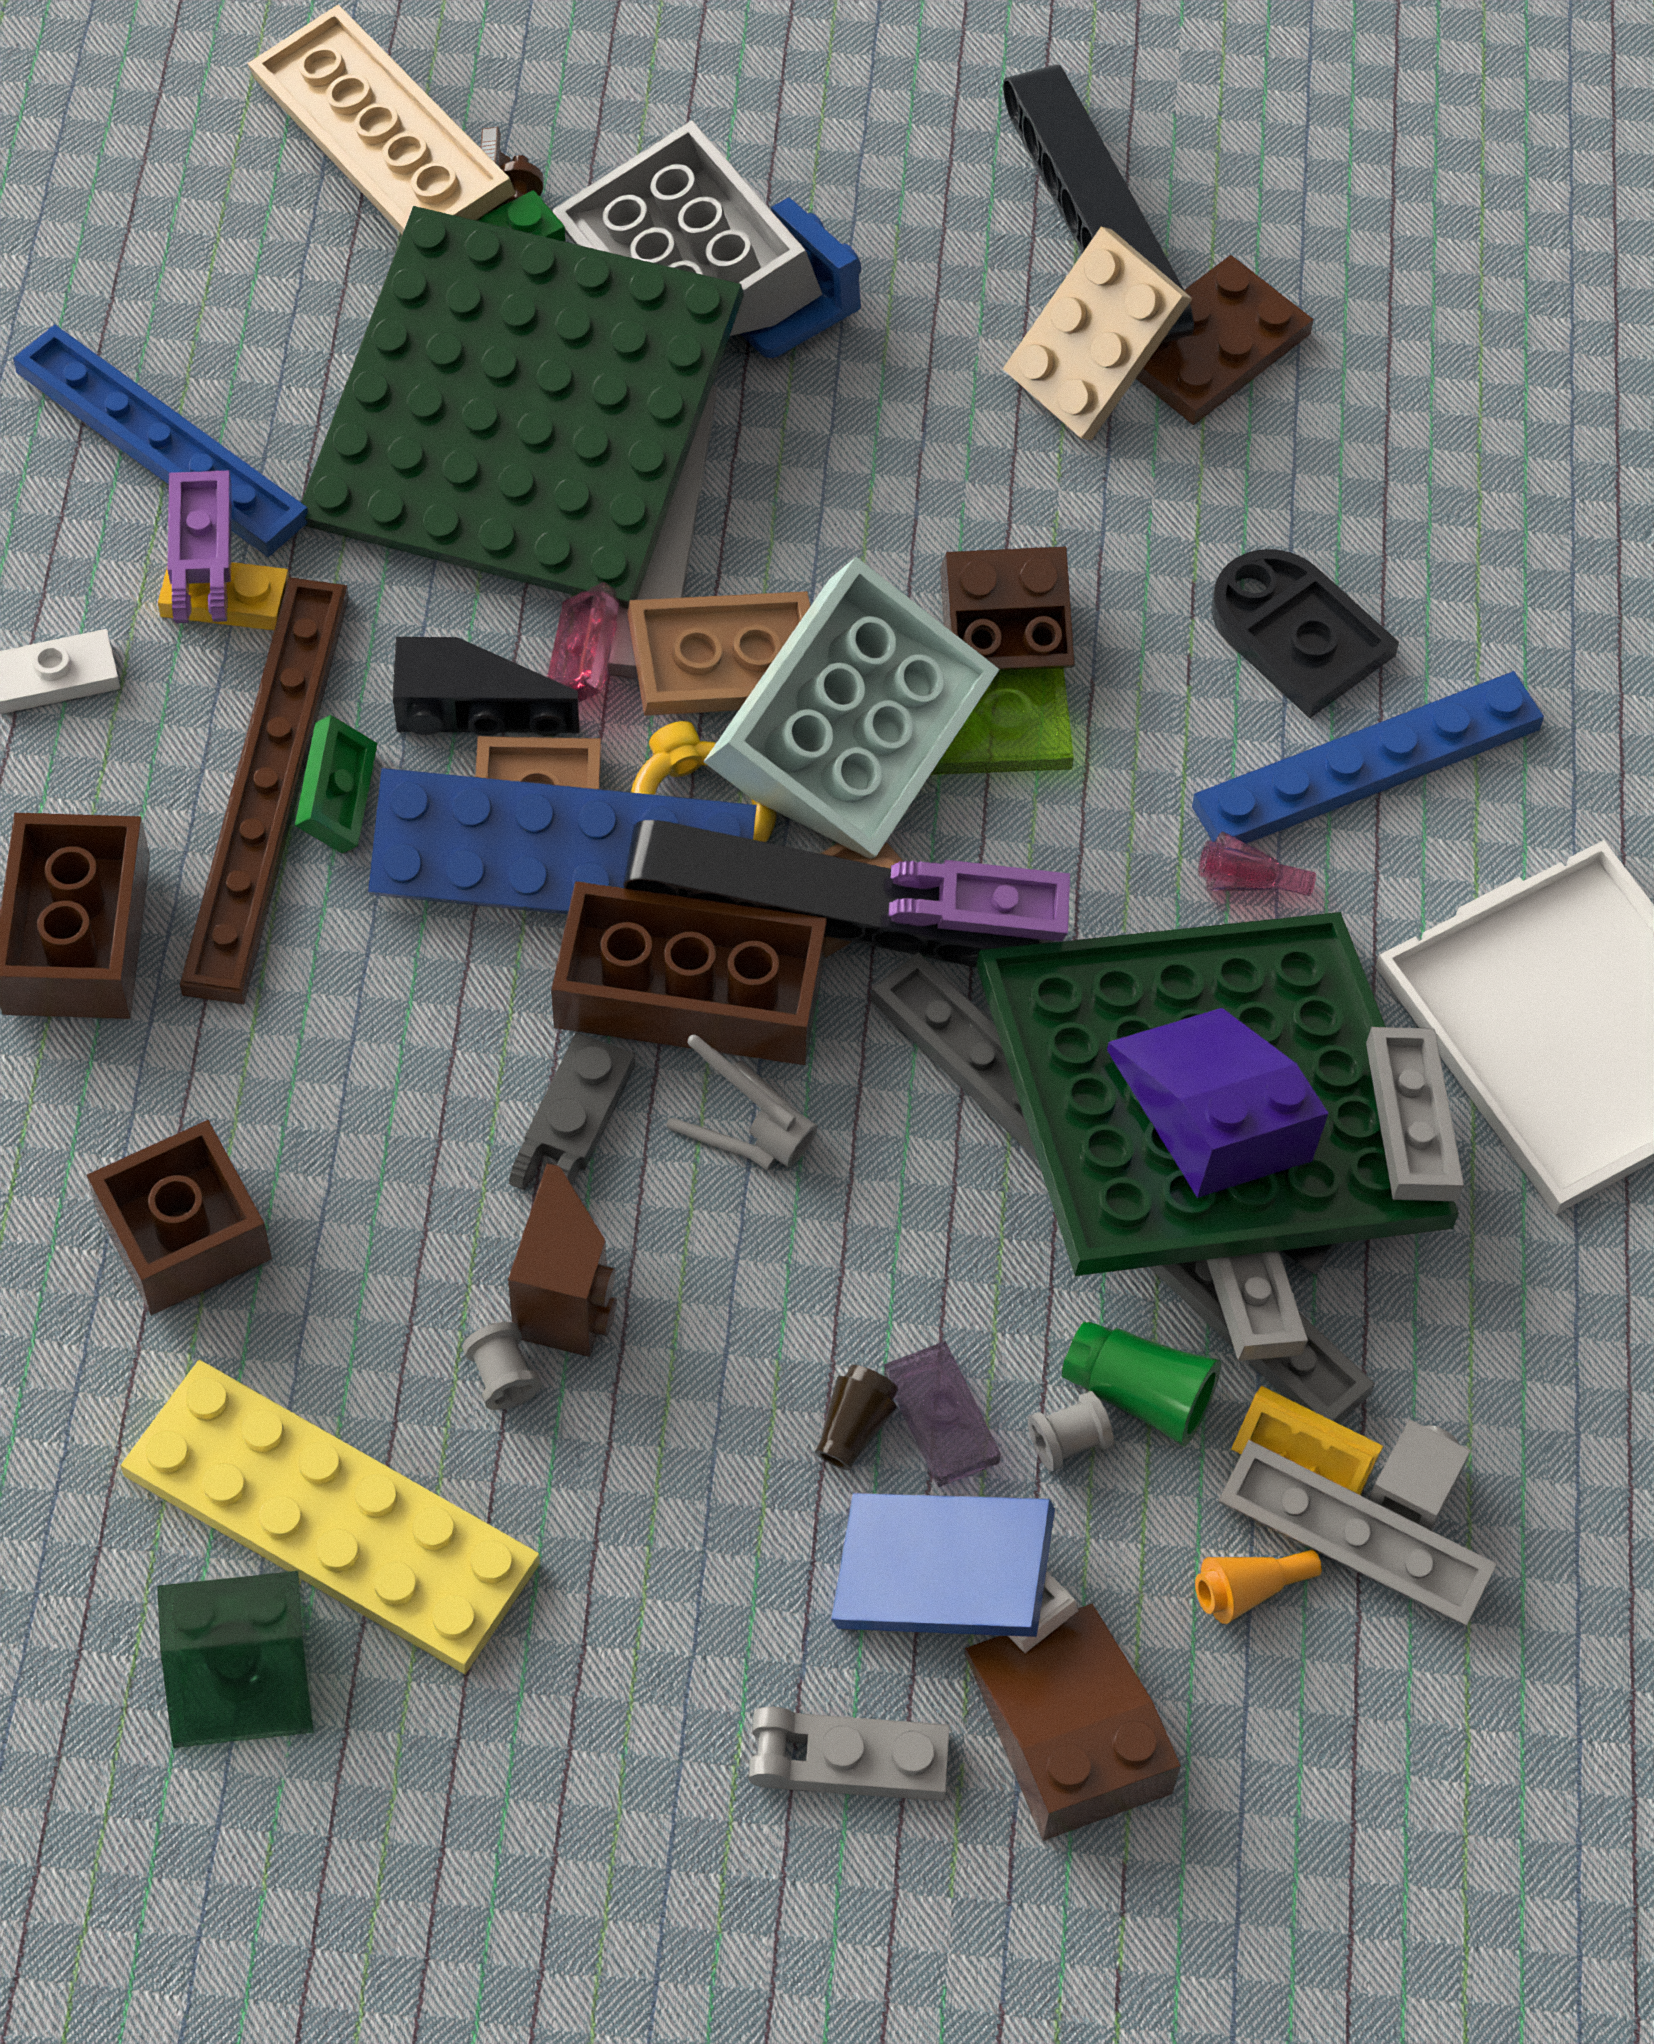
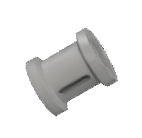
(501, 1365)
(1071, 1431)

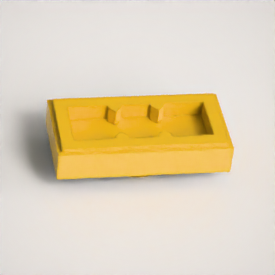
(1308, 1440)

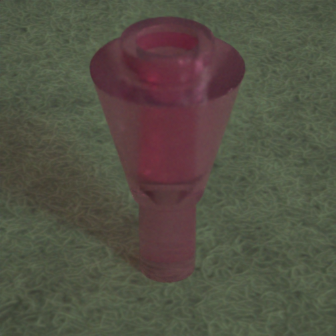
(1237, 866)

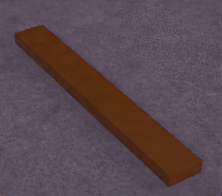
(264, 792)

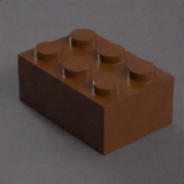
(72, 915)

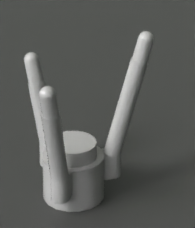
(779, 1128)

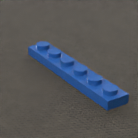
(156, 434)
(1369, 760)

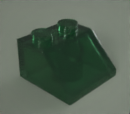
(235, 1659)

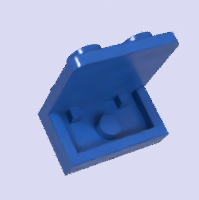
(836, 272)

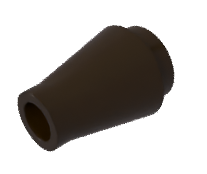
(855, 1414)

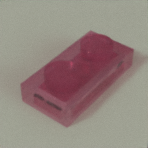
(585, 640)

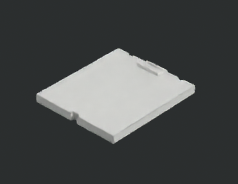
(1547, 1018)

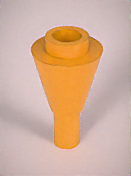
(1238, 1584)

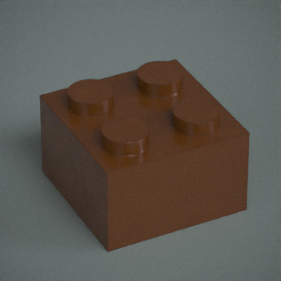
(179, 1217)

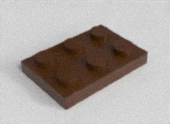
(1236, 335)

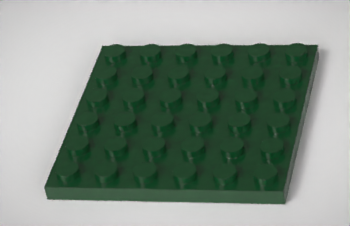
(521, 405)
(1098, 1152)

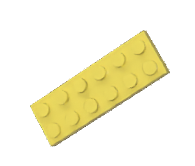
(331, 1515)

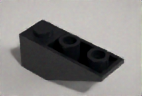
(464, 688)

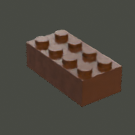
(687, 968)

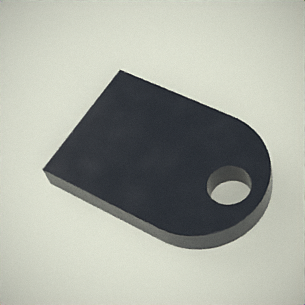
(1299, 629)

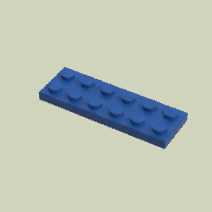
(515, 838)

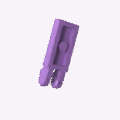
(199, 539)
(985, 899)

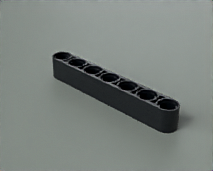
(1081, 170)
(786, 879)

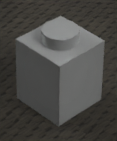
(1420, 1473)

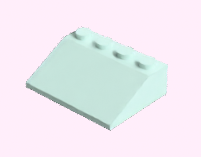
(853, 712)

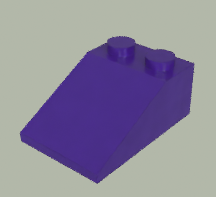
(1221, 1099)

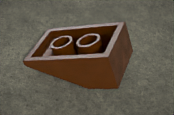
(1075, 1724)

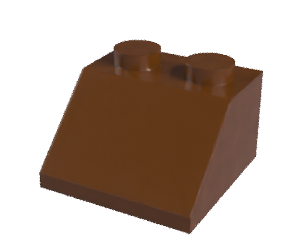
(561, 1272)

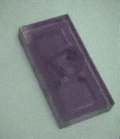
(942, 1414)

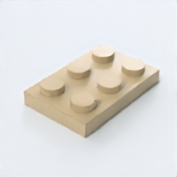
(1096, 333)

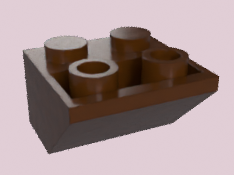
(1010, 605)

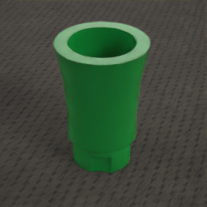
(1143, 1378)

